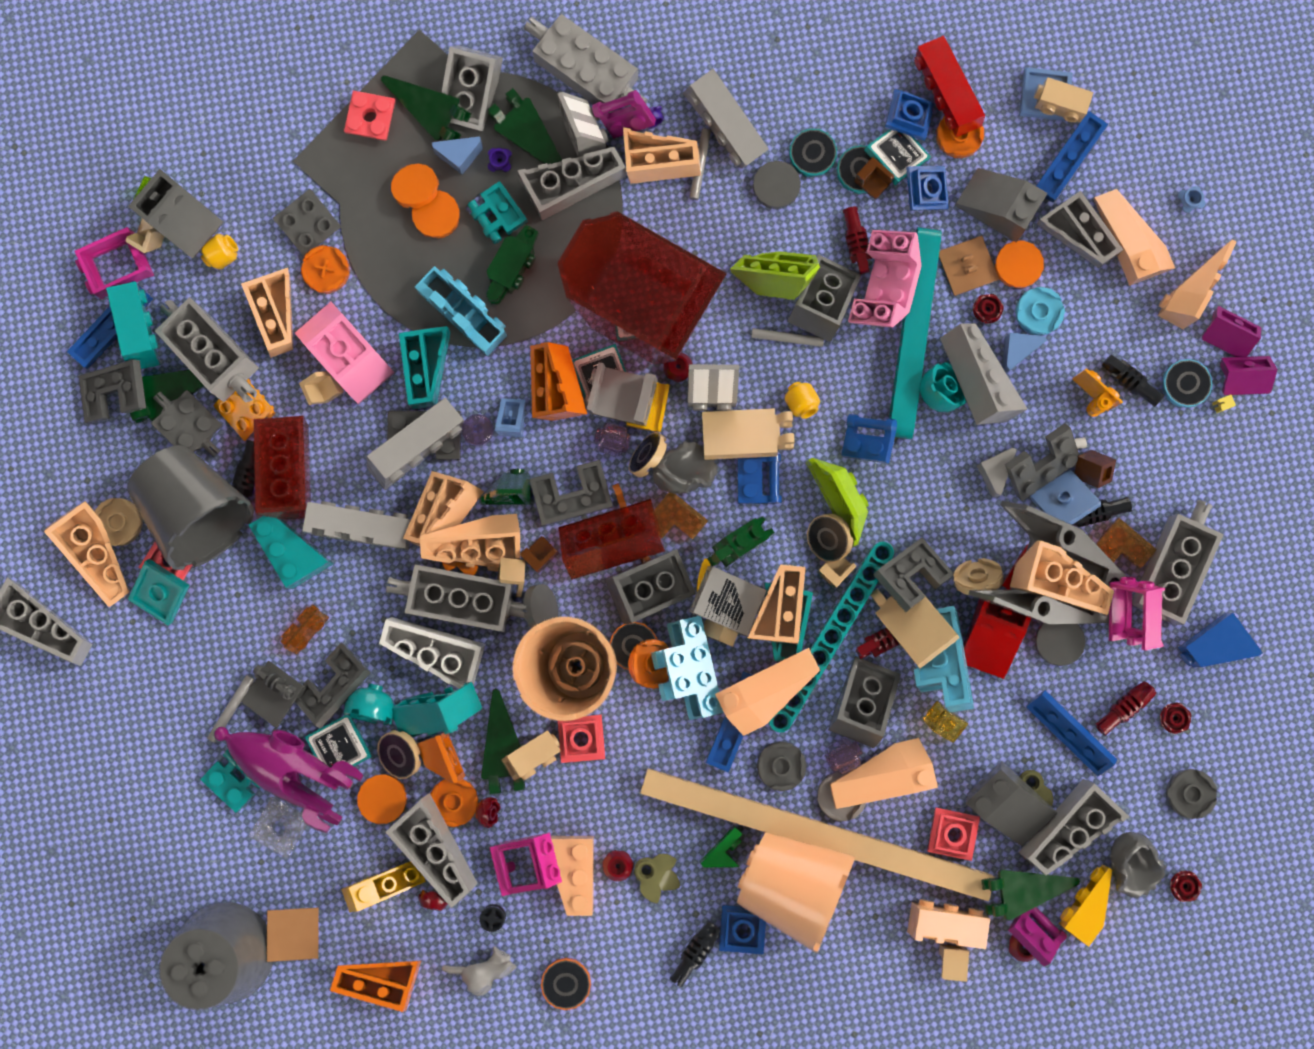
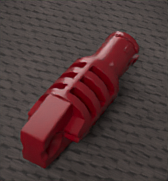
(856, 239)
(877, 644)
(1126, 707)

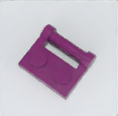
(634, 117)
(1034, 938)

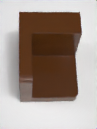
(874, 178)
(1095, 468)
(539, 554)

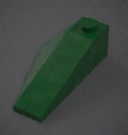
(509, 489)

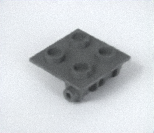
(307, 222)
(272, 693)

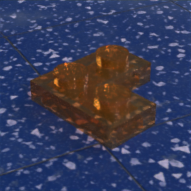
(677, 512)
(1124, 540)

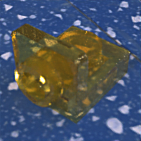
(944, 723)

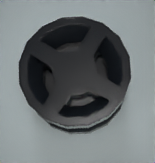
(491, 922)

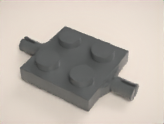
(186, 423)

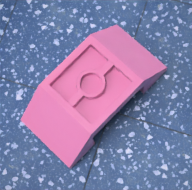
(891, 279)
(344, 353)

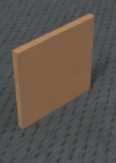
(968, 265)
(292, 934)

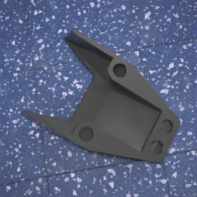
(1077, 546)

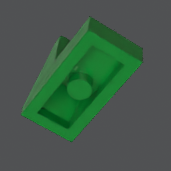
(718, 856)

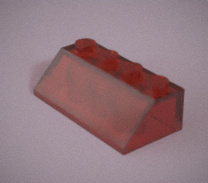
(282, 467)
(610, 539)

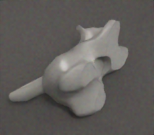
(481, 975)

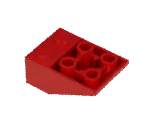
(994, 638)

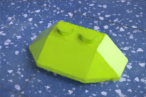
(776, 273)
(841, 494)

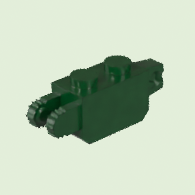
(510, 263)
(740, 542)

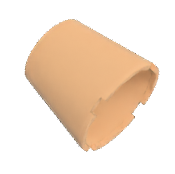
(547, 669)
(794, 886)

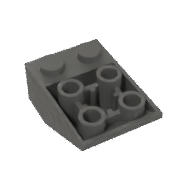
(175, 213)

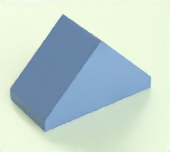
(458, 152)
(1018, 347)
(511, 418)

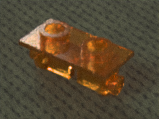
(297, 637)

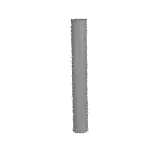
(703, 148)
(787, 337)
(232, 705)

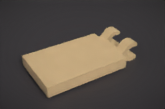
(745, 433)
(919, 631)

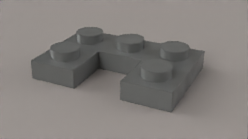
(119, 378)
(400, 419)
(1030, 477)
(558, 508)
(897, 573)
(322, 704)

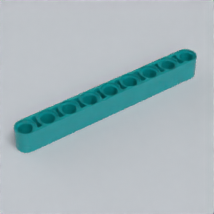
(914, 337)
(841, 629)

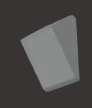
(994, 471)

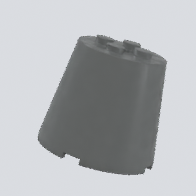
(188, 506)
(232, 947)

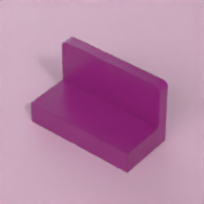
(1232, 333)
(1248, 375)

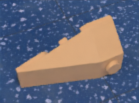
(1142, 251)
(1192, 296)
(475, 542)
(87, 546)
(1052, 573)
(761, 696)
(893, 773)

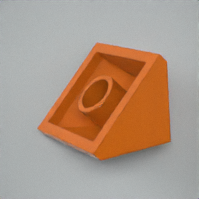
(441, 758)

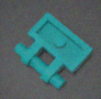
(504, 209)
(228, 785)

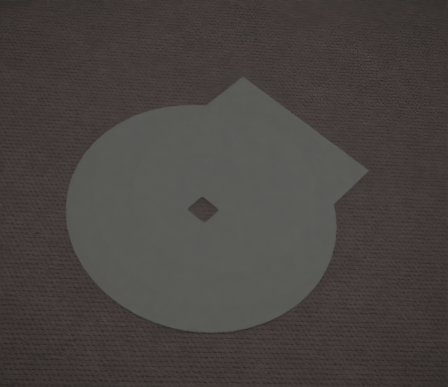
(382, 237)

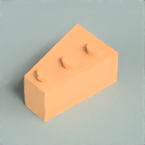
(659, 157)
(272, 309)
(441, 505)
(782, 607)
(576, 868)
(948, 924)

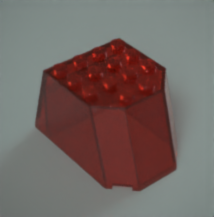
(637, 286)

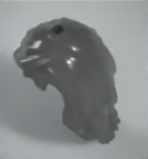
(684, 469)
(1136, 864)

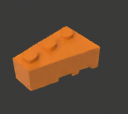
(554, 383)
(378, 983)

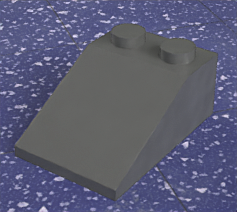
(1001, 202)
(825, 299)
(649, 587)
(865, 702)
(1009, 804)

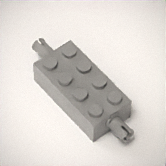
(582, 61)
(207, 350)
(1181, 562)
(458, 598)

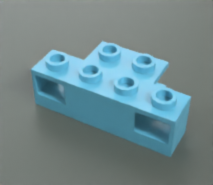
(462, 310)
(689, 669)
(948, 670)

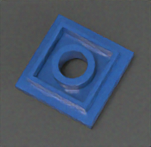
(901, 121)
(919, 196)
(731, 941)

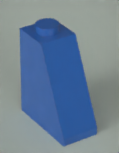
(1219, 643)

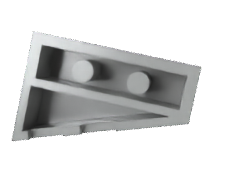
(1081, 230)

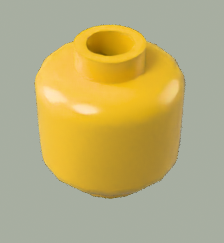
(219, 251)
(802, 400)

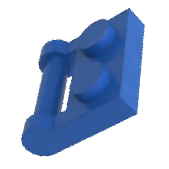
(868, 446)
(750, 480)

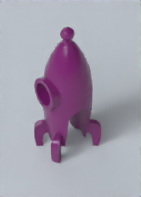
(275, 765)

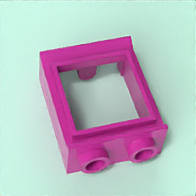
(87, 265)
(1121, 613)
(543, 860)

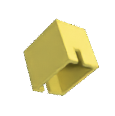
(1224, 403)

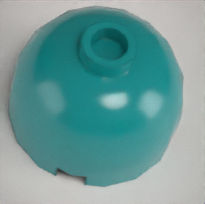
(941, 389)
(370, 705)

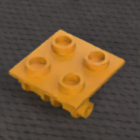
(1103, 397)
(242, 414)

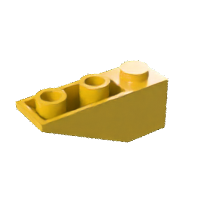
(381, 886)
(1088, 912)

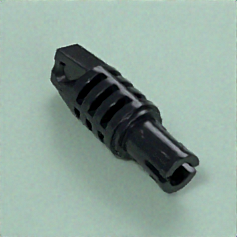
(1132, 379)
(245, 472)
(1105, 511)
(696, 952)

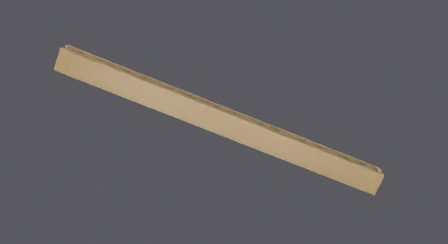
(811, 831)

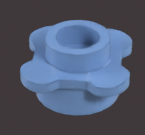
(1198, 199)

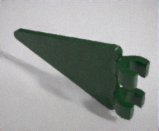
(429, 107)
(525, 128)
(172, 387)
(499, 743)
(1024, 891)

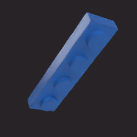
(1071, 155)
(96, 338)
(1071, 733)
(726, 742)

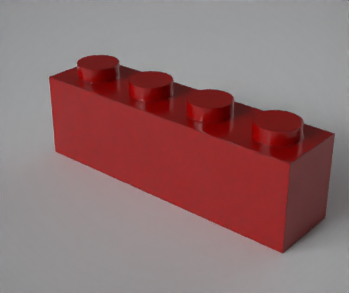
(949, 86)

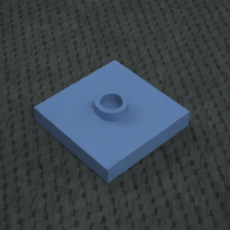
(1066, 498)

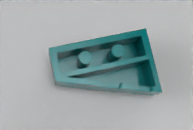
(133, 324)
(423, 364)
(288, 552)

